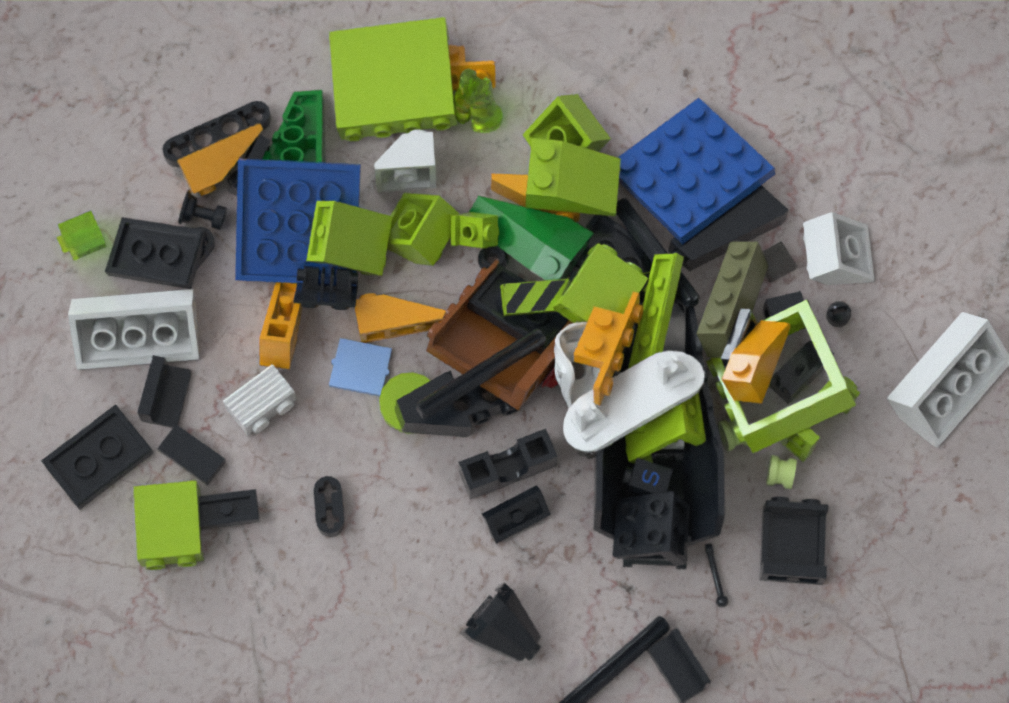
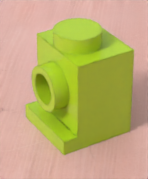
(474, 230)

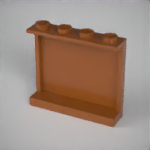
(469, 339)

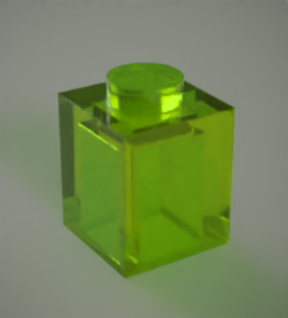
(80, 236)

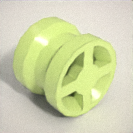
(728, 435)
(781, 472)

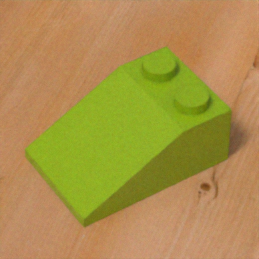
(571, 178)

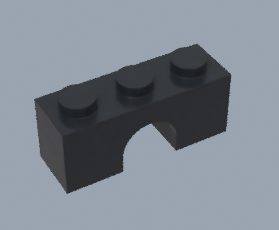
(490, 472)

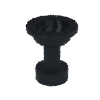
(190, 209)

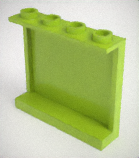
(392, 79)

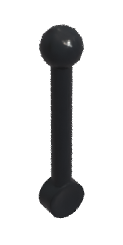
(722, 601)

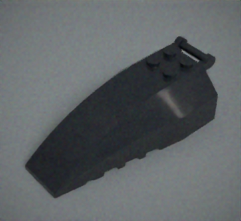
(696, 469)

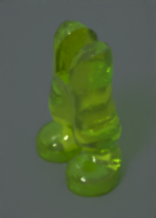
(476, 100)

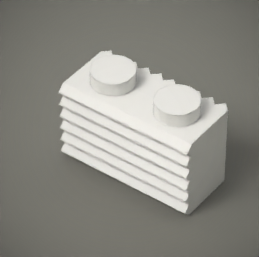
(260, 400)

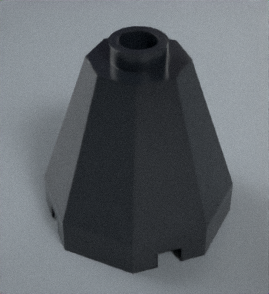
(503, 626)

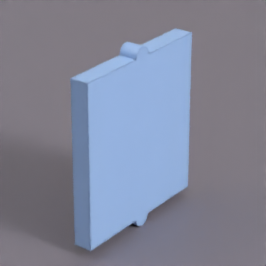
(360, 367)

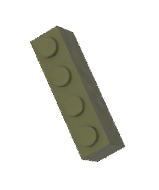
(733, 290)

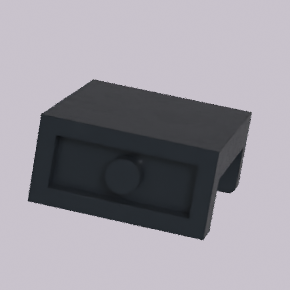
(793, 541)

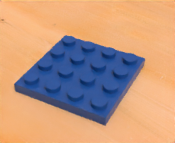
(692, 170)
(278, 213)

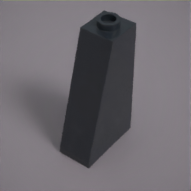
(741, 223)

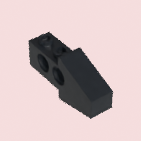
(448, 420)

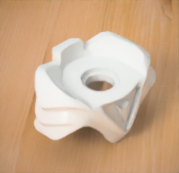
(565, 346)

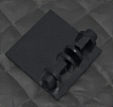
(338, 296)

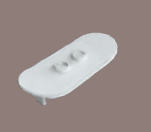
(635, 400)

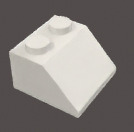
(407, 163)
(838, 250)

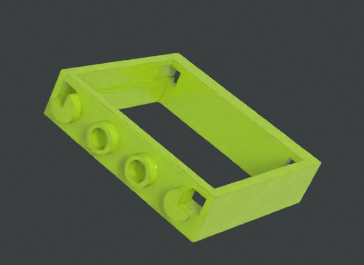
(802, 414)

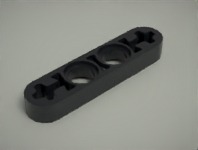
(214, 129)

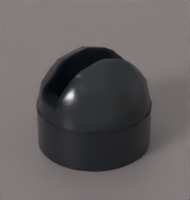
(839, 319)

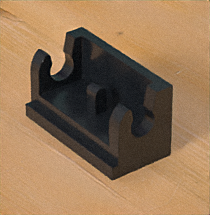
(797, 373)

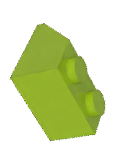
(569, 121)
(420, 228)

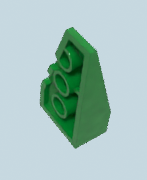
(301, 131)
(537, 239)

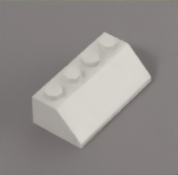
(134, 328)
(950, 378)

